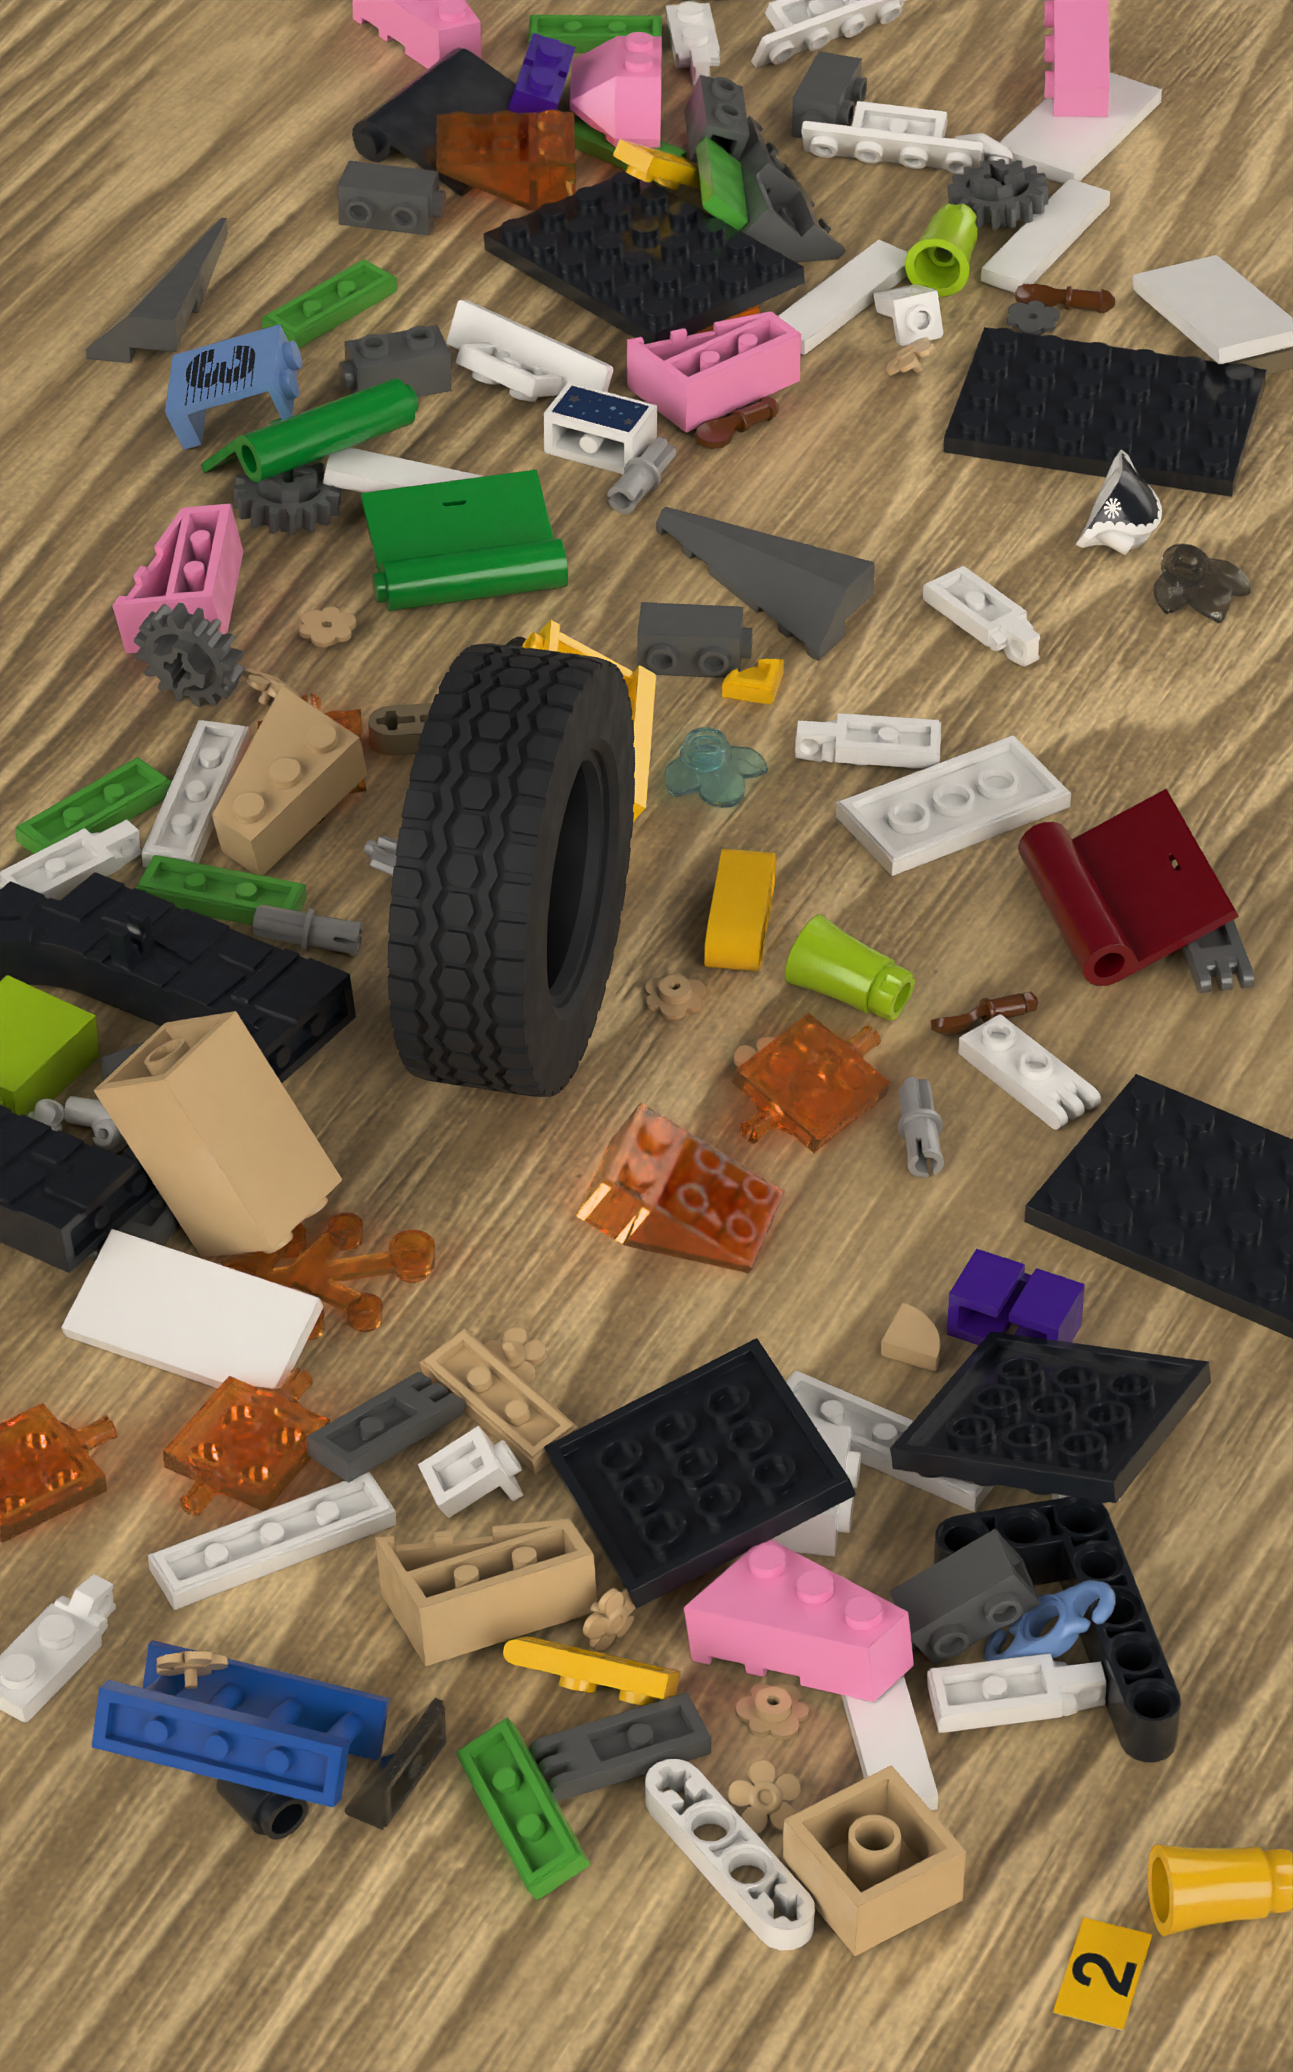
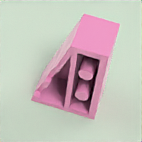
(423, 26)
(1078, 57)
(714, 370)
(193, 566)
(800, 1621)

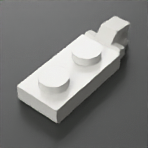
(693, 37)
(984, 614)
(870, 741)
(72, 860)
(54, 1648)
(1012, 1691)

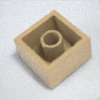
(874, 1860)

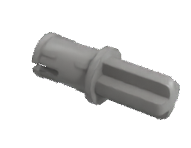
(641, 476)
(308, 929)
(920, 1127)

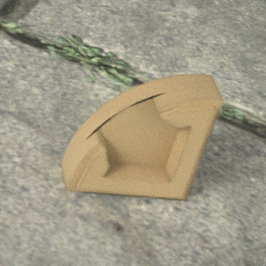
(912, 1339)

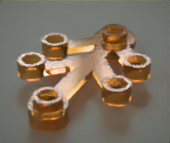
(409, 1257)

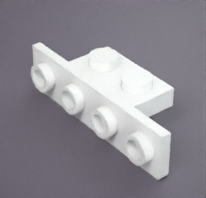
(816, 22)
(893, 136)
(519, 356)

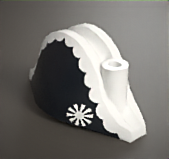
(1123, 511)

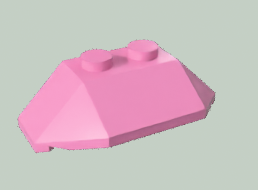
(620, 88)

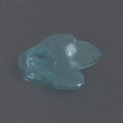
(713, 768)

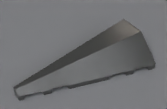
(780, 207)
(163, 309)
(793, 582)

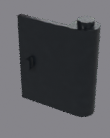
(410, 116)

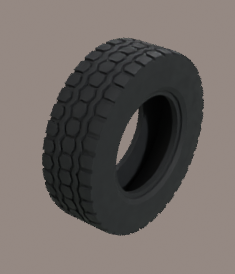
(511, 869)

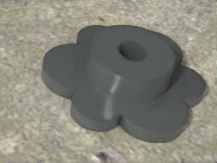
(1032, 317)

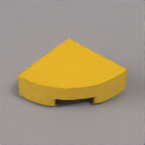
(756, 683)

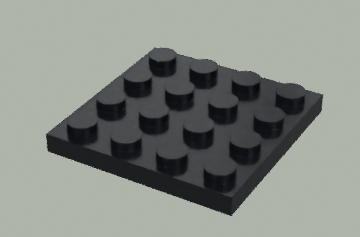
(1051, 1417)
(698, 1472)

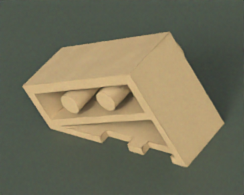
(286, 782)
(486, 1588)

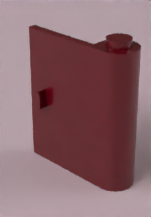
(1119, 891)

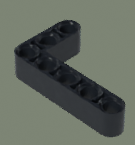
(1076, 1543)

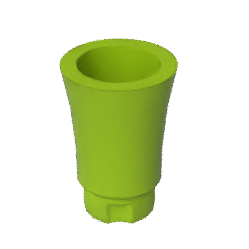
(944, 250)
(847, 970)

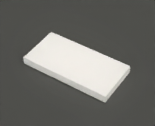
(1075, 145)
(1216, 308)
(953, 805)
(190, 1315)

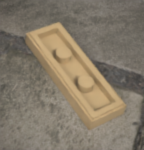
(498, 1398)

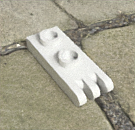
(1028, 1072)

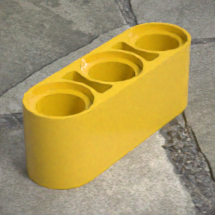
(740, 910)

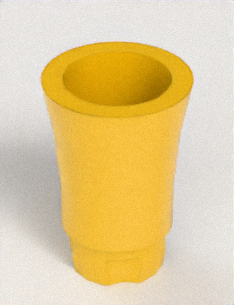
(1217, 1885)

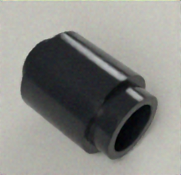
(263, 1810)

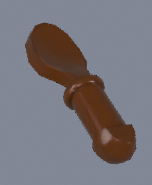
(1071, 298)
(719, 432)
(988, 1008)

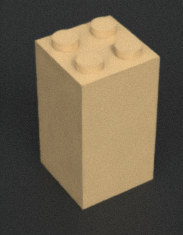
(219, 1136)

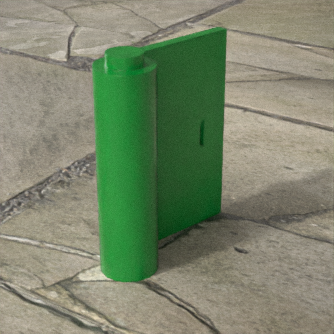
(320, 431)
(462, 541)

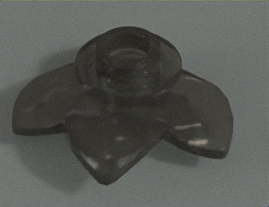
(1198, 581)

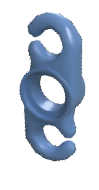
(1070, 1607)

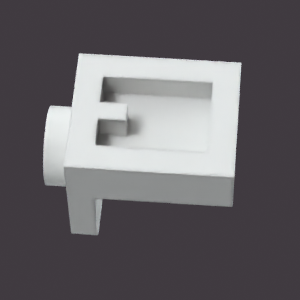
(913, 311)
(470, 1471)

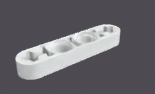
(736, 1849)

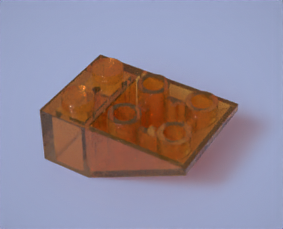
(510, 154)
(678, 1196)

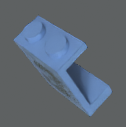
(228, 373)

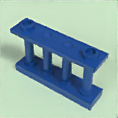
(243, 1726)

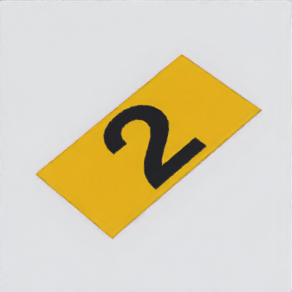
(1102, 1973)

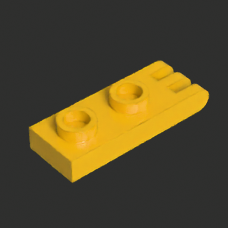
(657, 165)
(584, 1669)

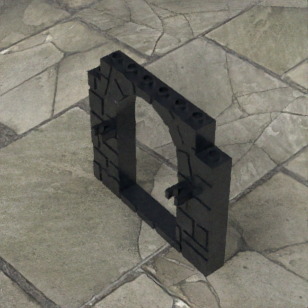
(163, 968)

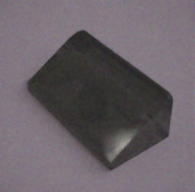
(400, 1767)

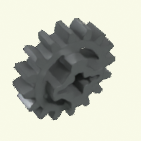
(1000, 192)
(288, 500)
(189, 654)

